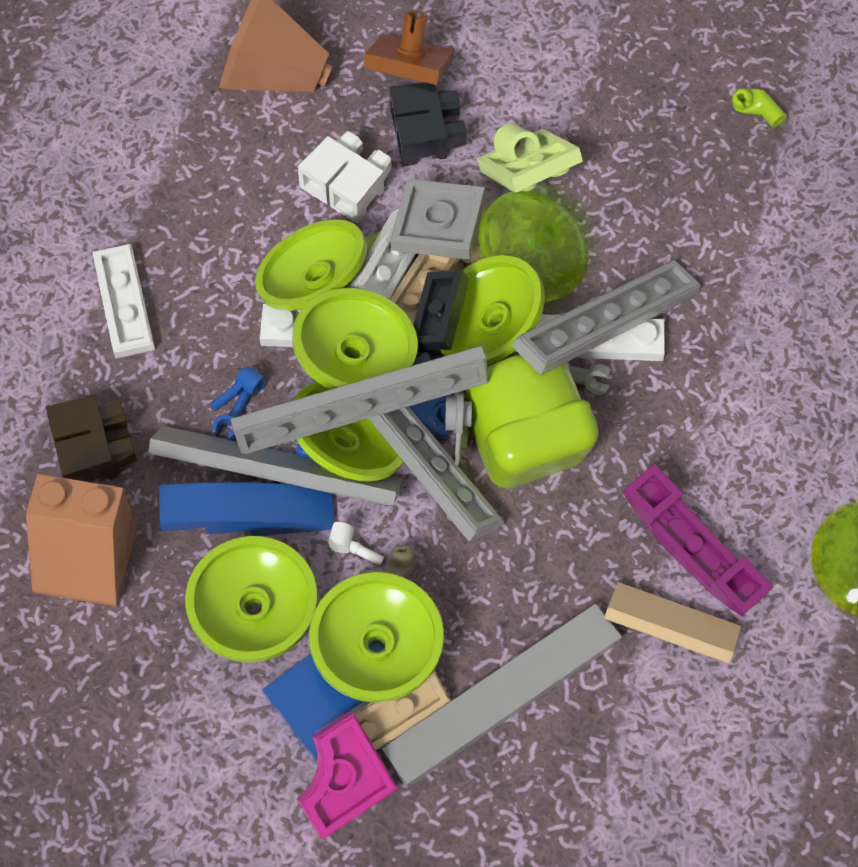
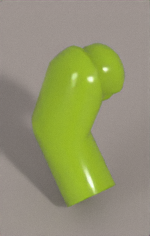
(758, 103)

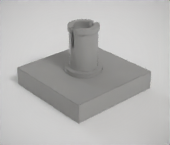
(438, 219)

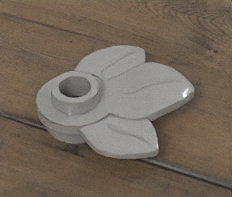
(458, 419)

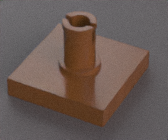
(408, 54)

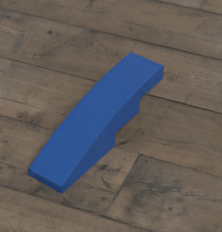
(245, 507)

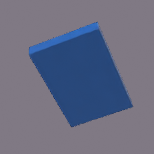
(308, 700)

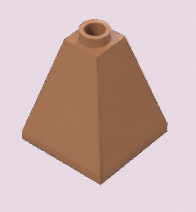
(273, 53)

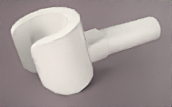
(341, 541)

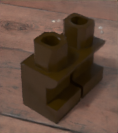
(82, 440)

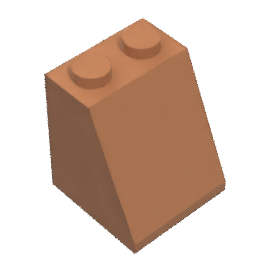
(79, 539)

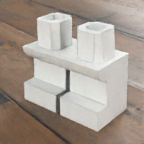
(343, 177)

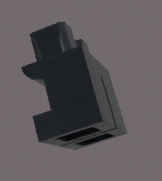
(419, 123)

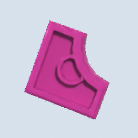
(346, 778)

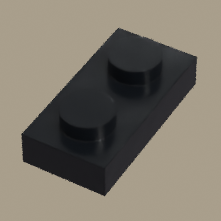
(440, 309)

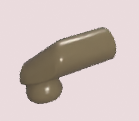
(401, 563)

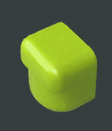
(529, 422)

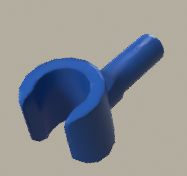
(248, 380)
(236, 411)

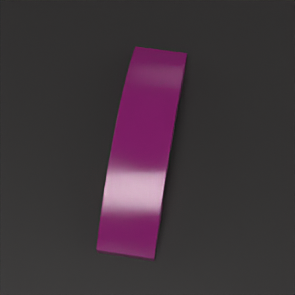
(693, 544)

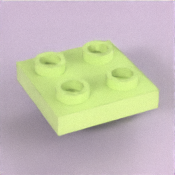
(535, 159)

